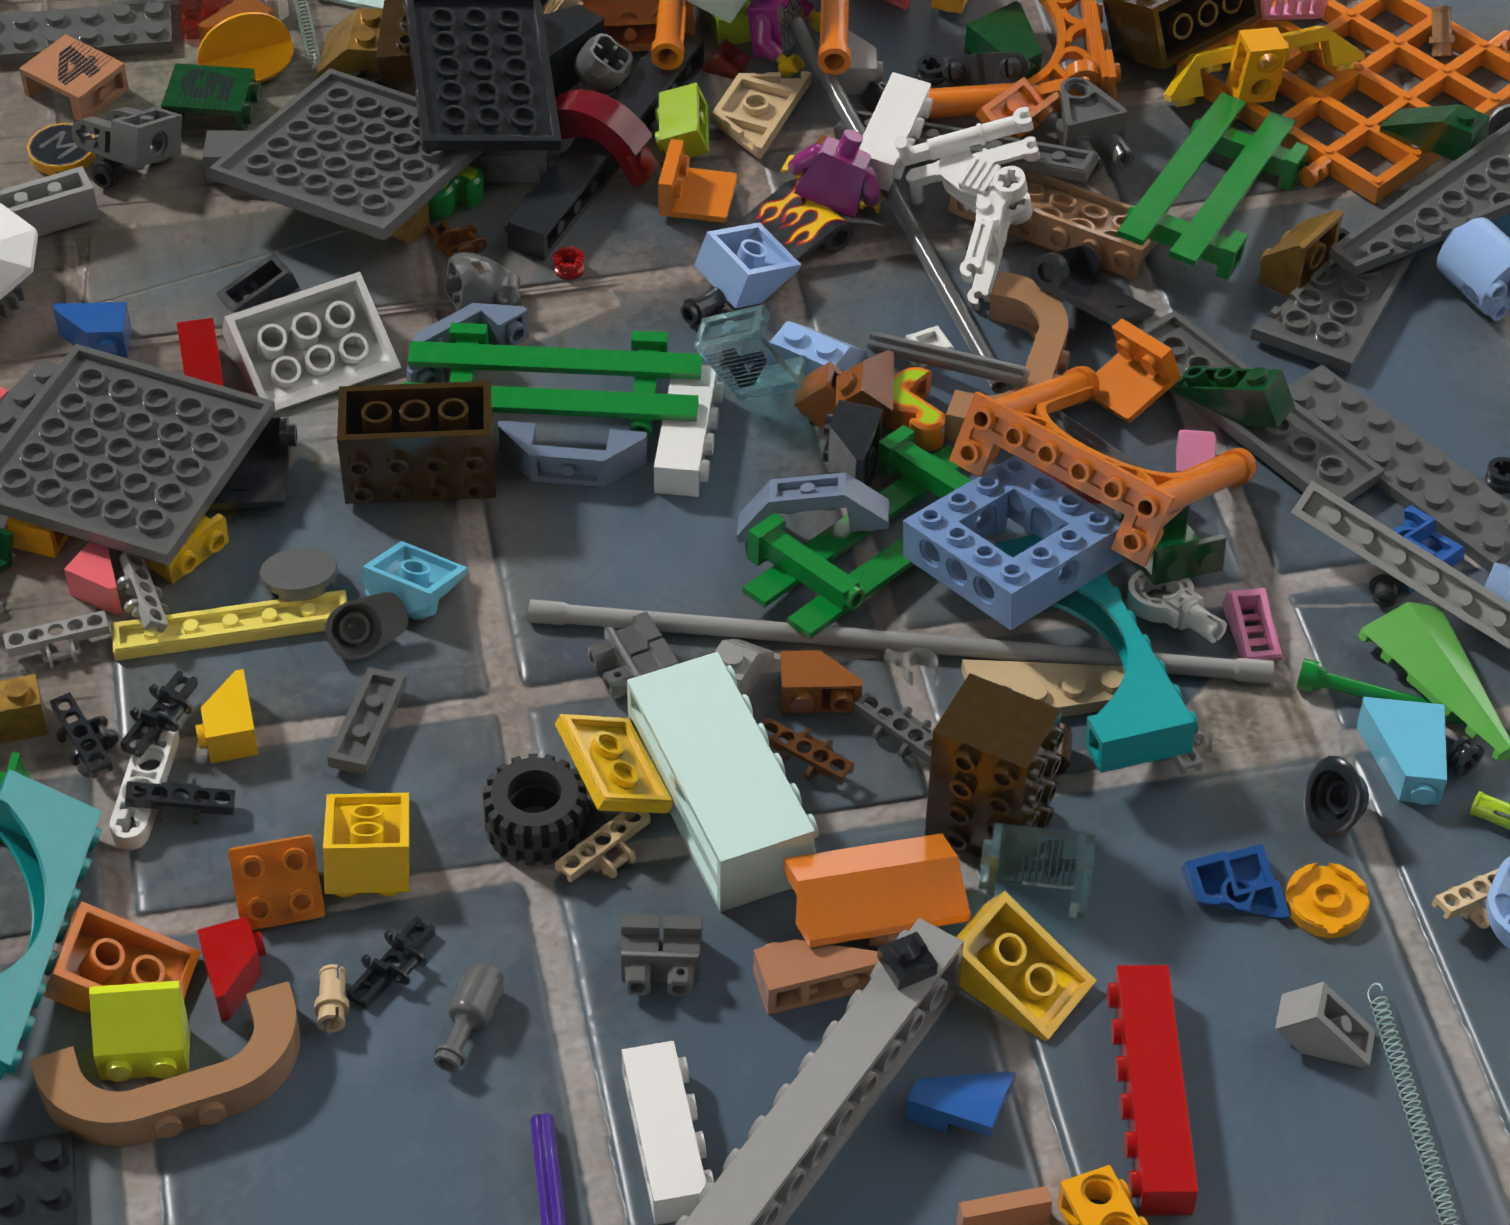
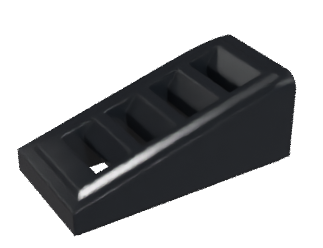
(272, 271)

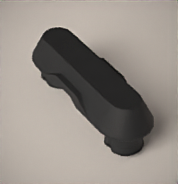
(986, 68)

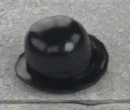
(1334, 797)

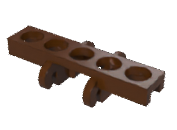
(456, 236)
(823, 750)

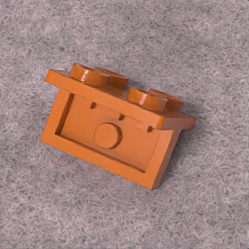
(1017, 96)
(277, 882)

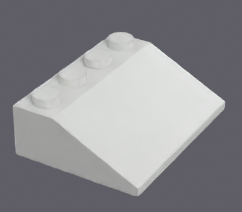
(310, 343)

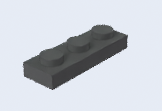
(367, 721)

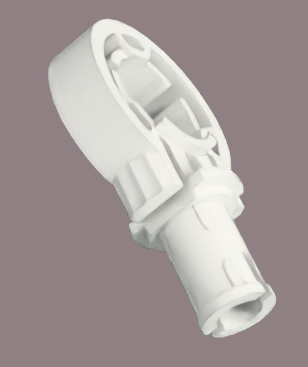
(1179, 610)

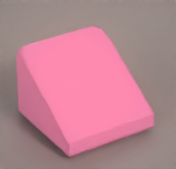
(1194, 448)

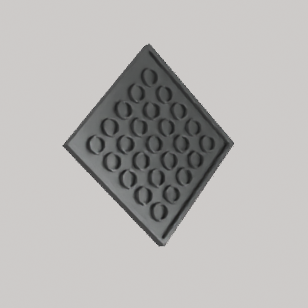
(343, 156)
(125, 452)

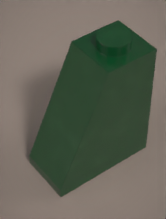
(1005, 32)

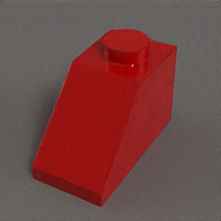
(231, 962)

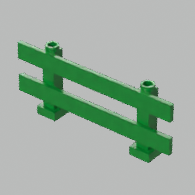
(1251, 154)
(646, 362)
(811, 561)

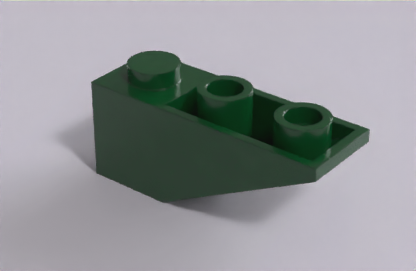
(1245, 395)

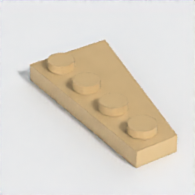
(1069, 687)

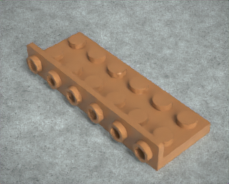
(1074, 217)

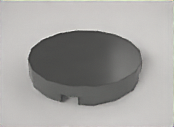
(298, 573)

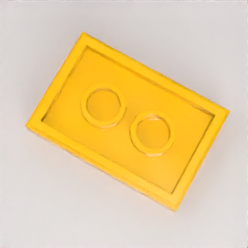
(613, 764)

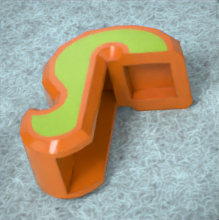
(910, 409)

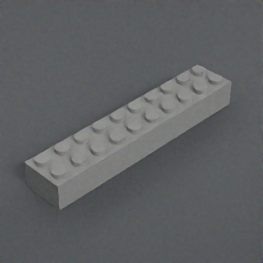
(831, 1093)

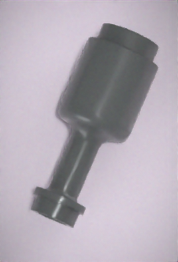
(470, 1011)

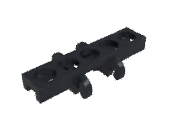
(158, 721)
(88, 730)
(167, 790)
(387, 971)

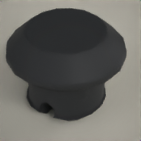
(1385, 589)

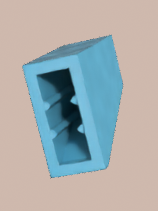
(1407, 746)

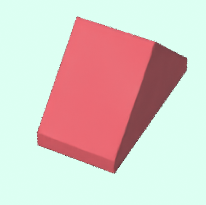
(92, 578)

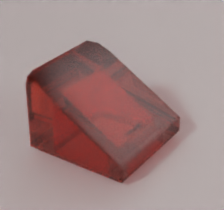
(726, 61)

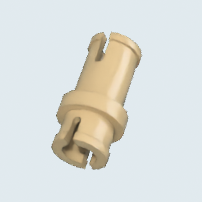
(331, 1003)

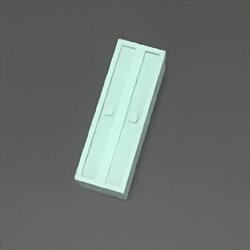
(722, 777)

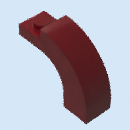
(612, 125)

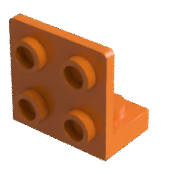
(693, 191)
(1136, 373)

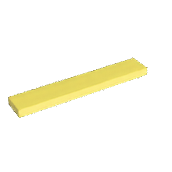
(225, 626)

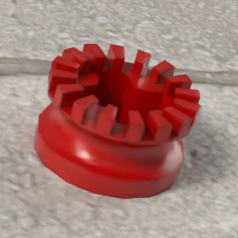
(569, 257)

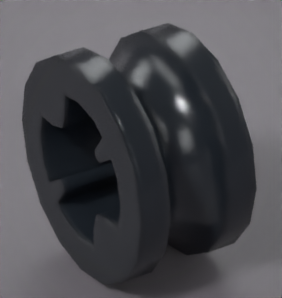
(930, 69)
(1493, 479)
(1464, 755)

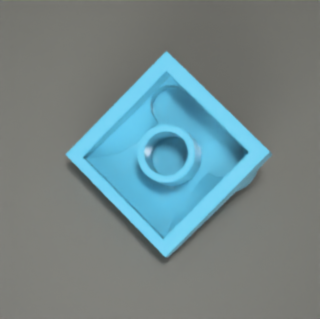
(413, 576)

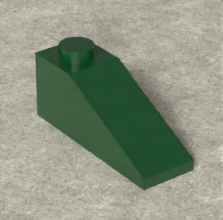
(1439, 129)

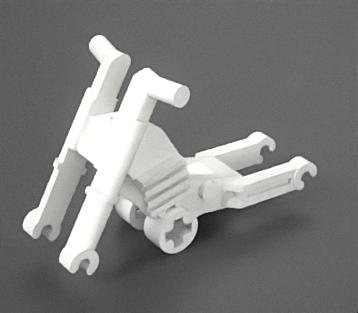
(980, 186)

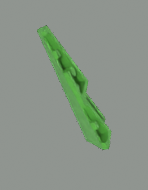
(1438, 668)

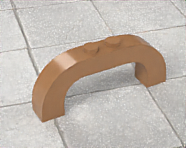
(1039, 313)
(182, 1100)

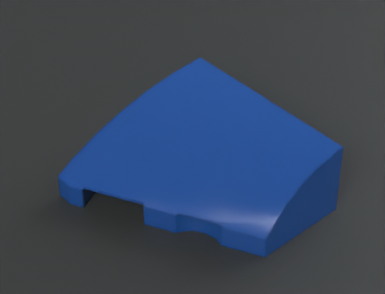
(1237, 882)
(960, 1100)

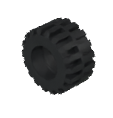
(529, 784)

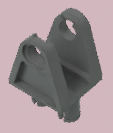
(1093, 123)

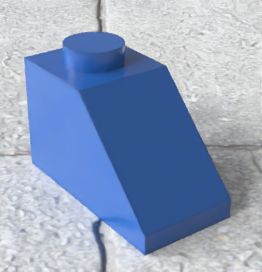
(95, 325)

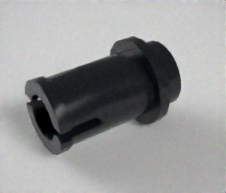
(106, 172)
(697, 308)

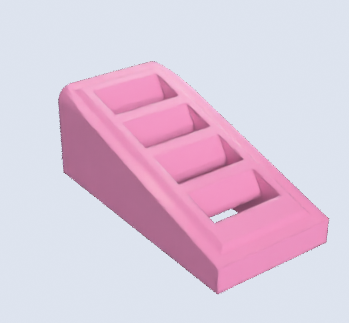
(1293, 9)
(1258, 601)

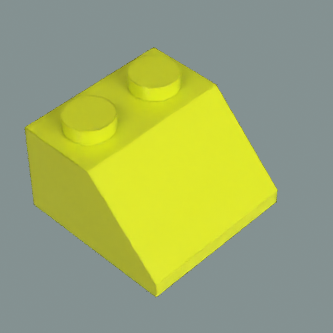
(139, 1030)

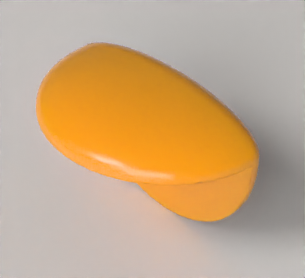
(248, 42)

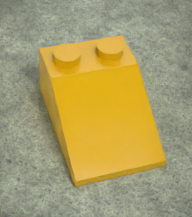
(366, 844)
(1020, 968)

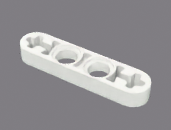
(143, 817)

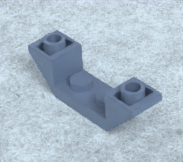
(504, 323)
(572, 466)
(825, 492)

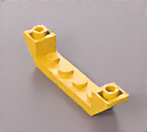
(1188, 81)

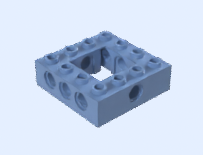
(952, 546)

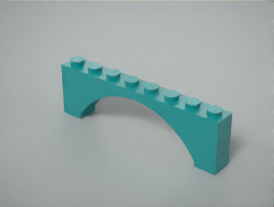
(1147, 711)
(50, 844)

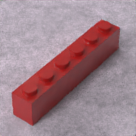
(1154, 1091)

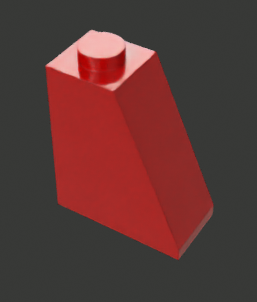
(200, 350)

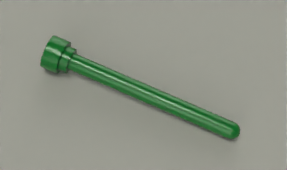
(1314, 677)

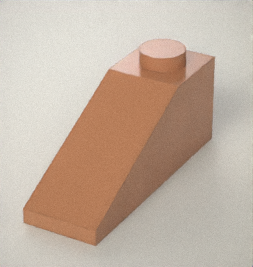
(798, 976)

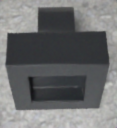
(907, 960)

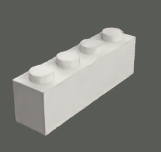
(896, 115)
(684, 444)
(665, 1129)

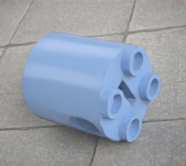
(1478, 265)

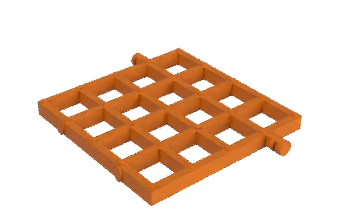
(1365, 77)

